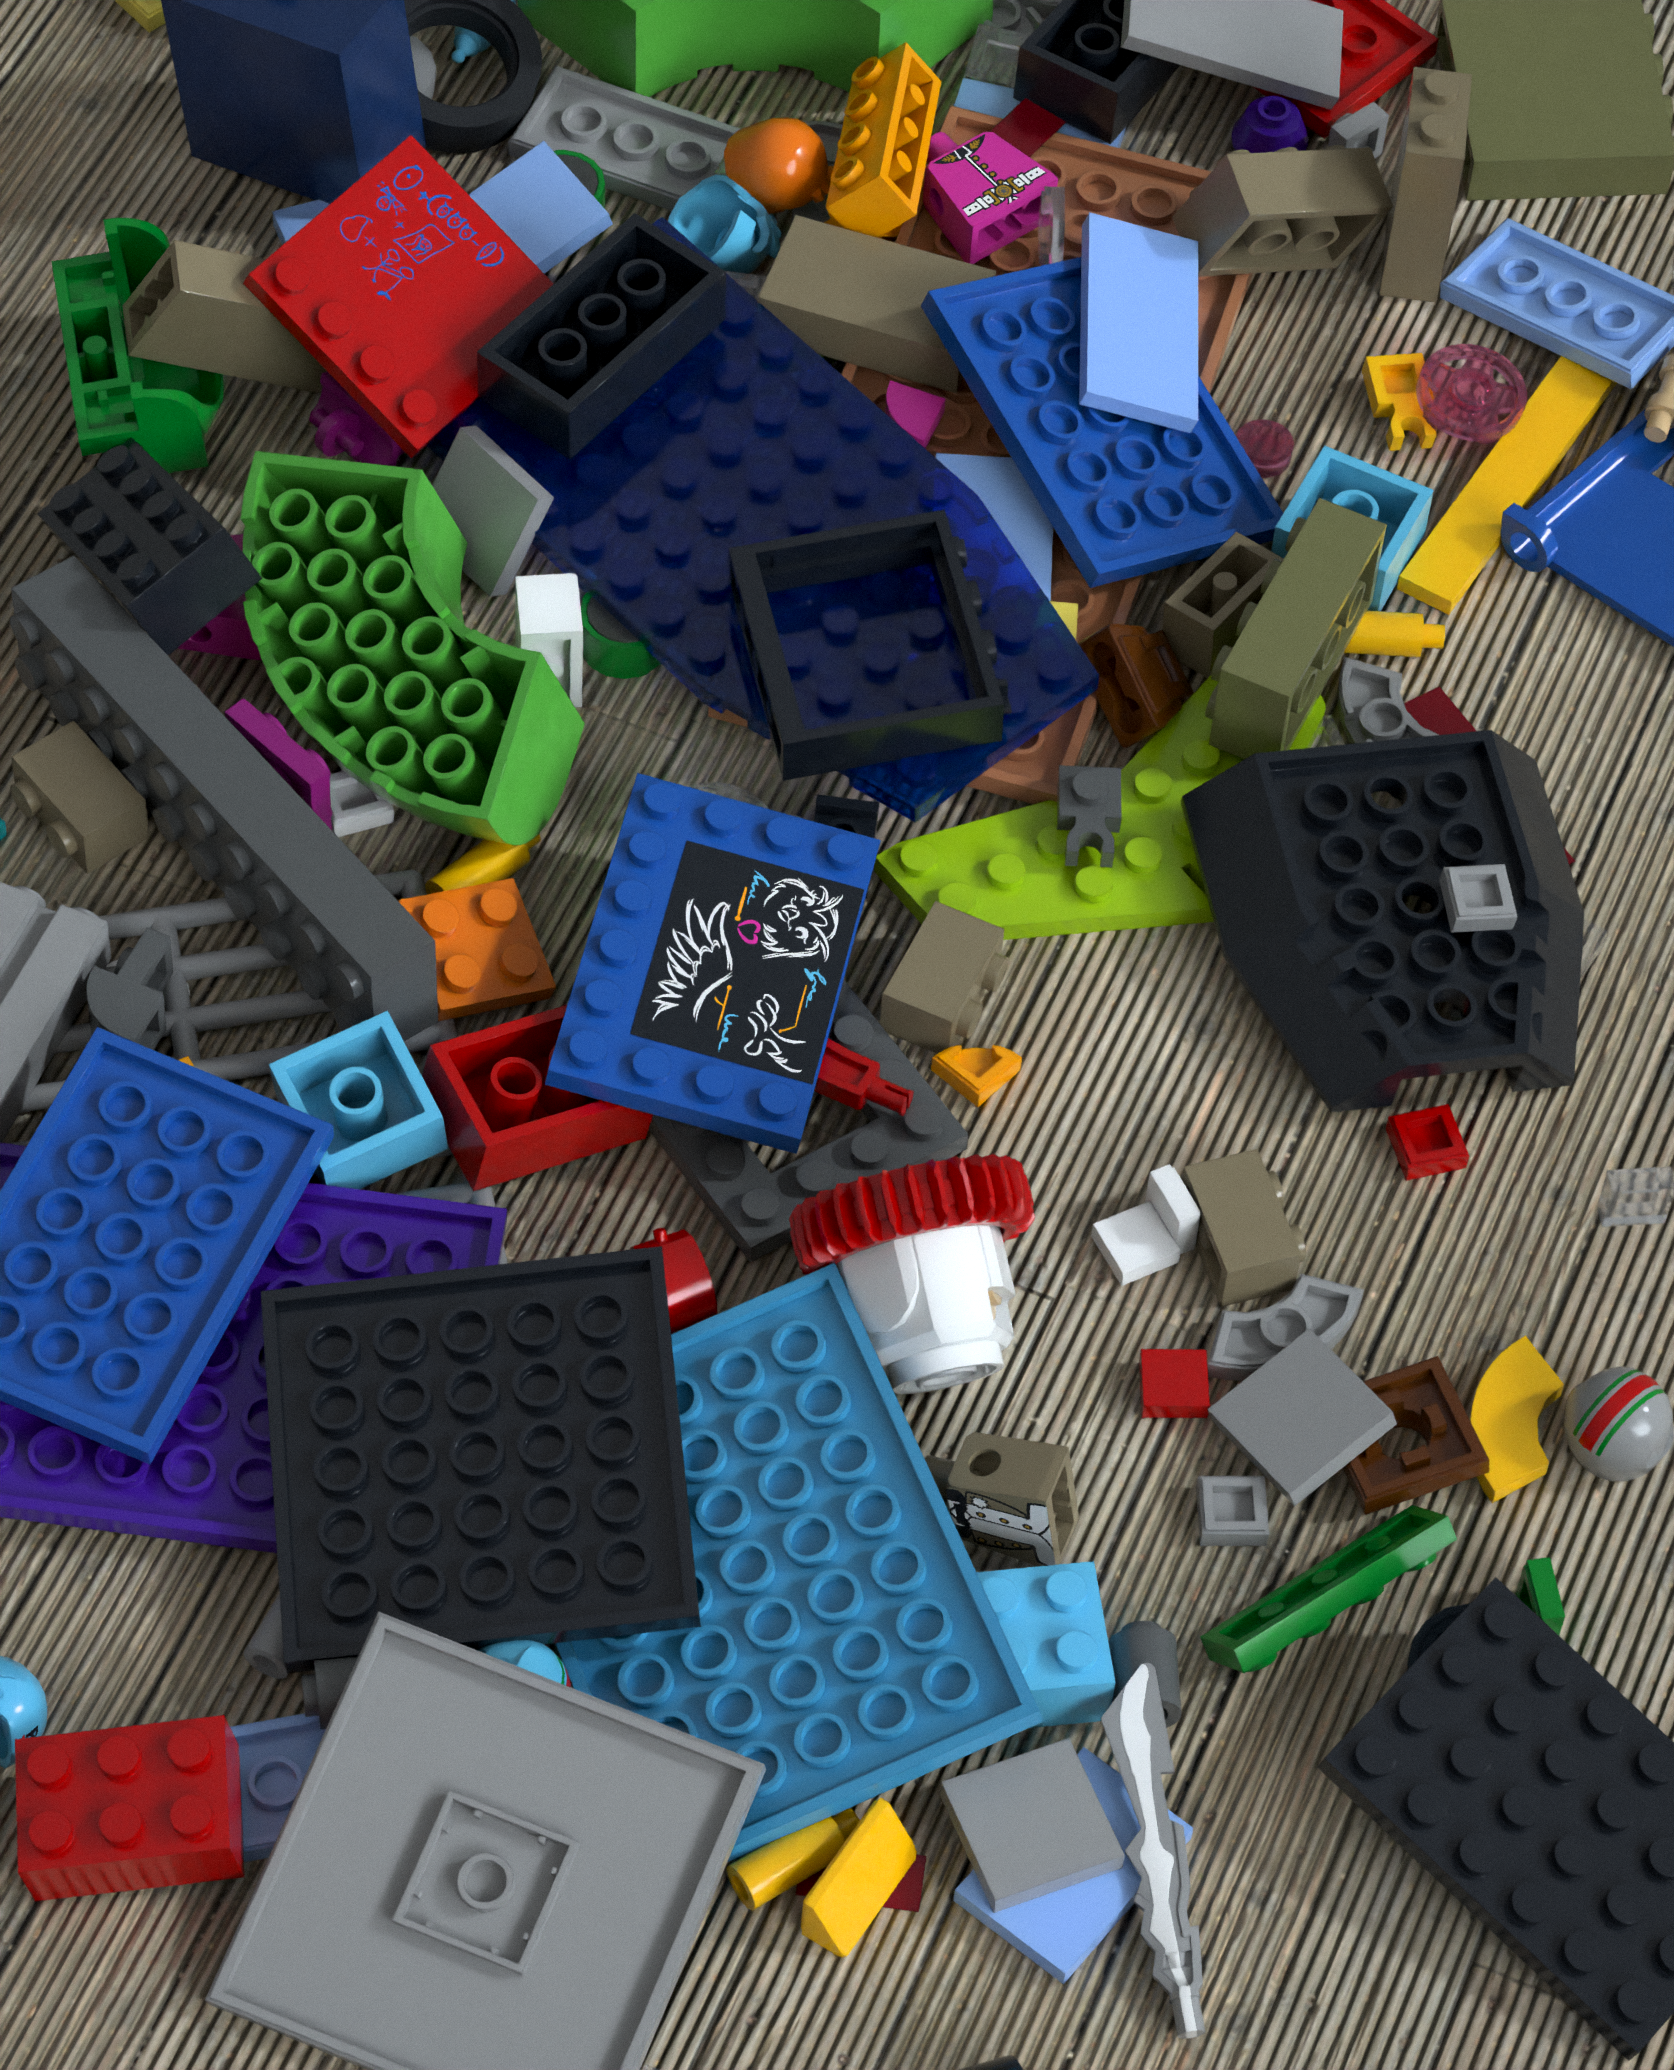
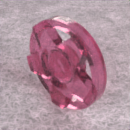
(1469, 395)

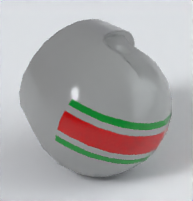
(1618, 1424)

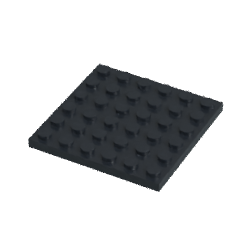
(479, 1455)

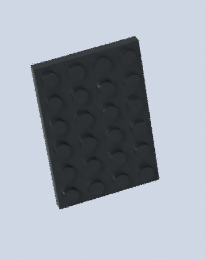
(1532, 1807)

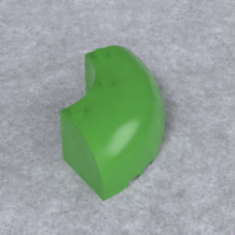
(666, 42)
(376, 654)

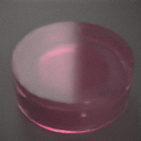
(1267, 446)

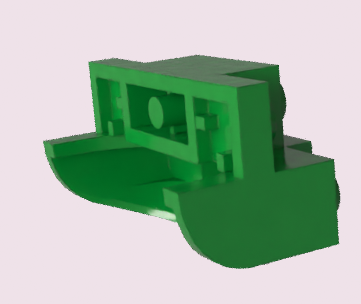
(119, 394)

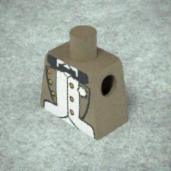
(1010, 1496)

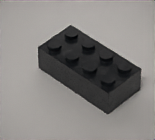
(1083, 73)
(601, 335)
(150, 545)

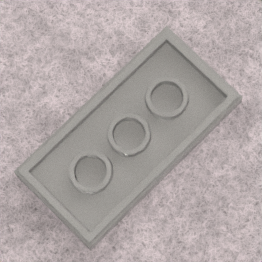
(1259, 43)
(635, 140)

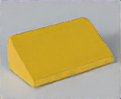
(858, 1880)

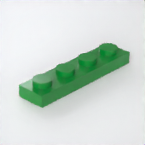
(1315, 1596)

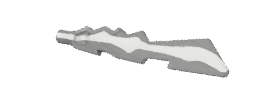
(1158, 1851)

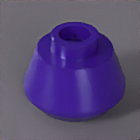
(1270, 126)

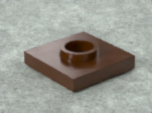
(1428, 1404)

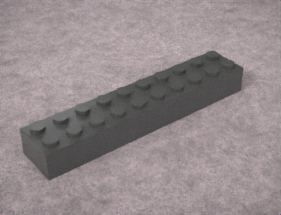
(224, 803)

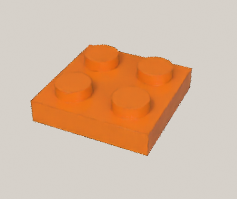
(483, 948)

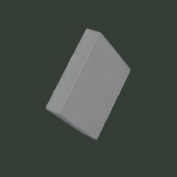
(492, 506)
(1302, 1416)
(1031, 1825)

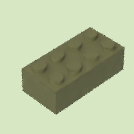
(1295, 631)

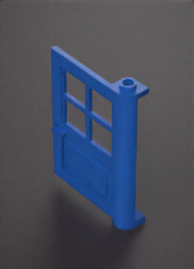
(1608, 529)

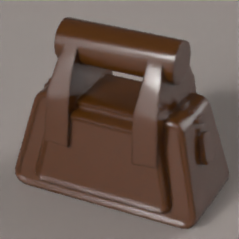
(1137, 680)

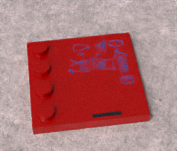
(400, 292)

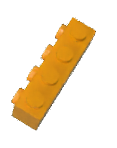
(883, 143)

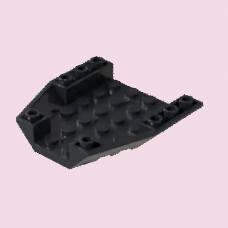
(1316, 925)

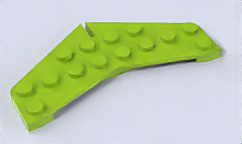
(1014, 862)

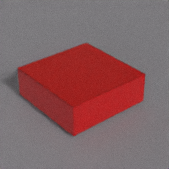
(1427, 1142)
(1174, 1383)

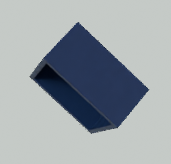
(295, 87)

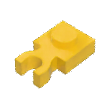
(1392, 394)

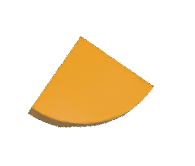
(976, 1071)

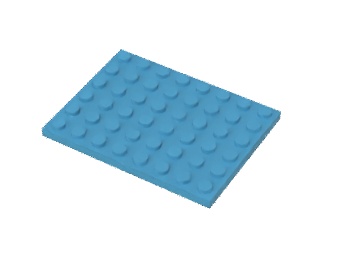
(827, 1575)

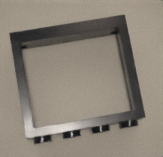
(847, 555)

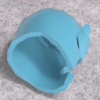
(727, 224)

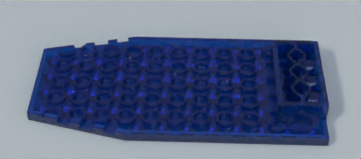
(771, 445)

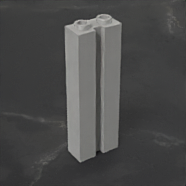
(42, 986)

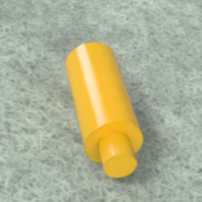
(1395, 634)
(482, 864)
(789, 1859)

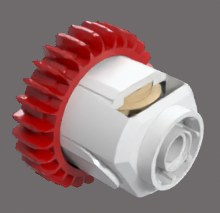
(924, 1262)

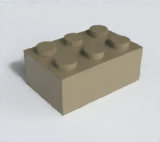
(1283, 210)

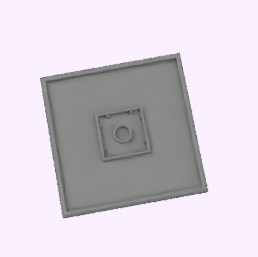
(483, 1870)

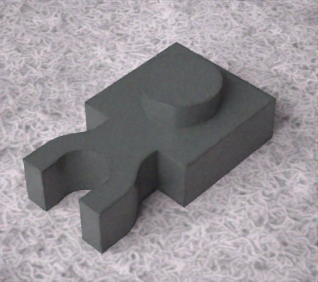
(1090, 809)

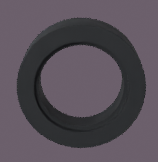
(514, 38)

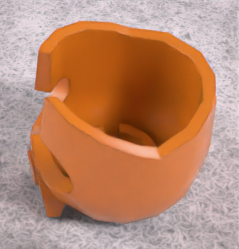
(779, 163)

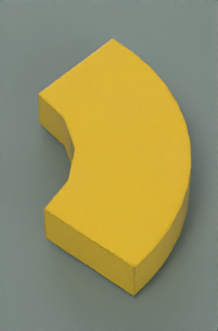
(1507, 1417)

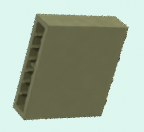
(1559, 98)

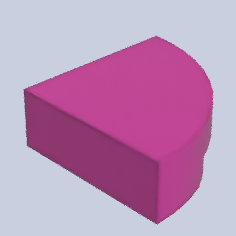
(914, 411)

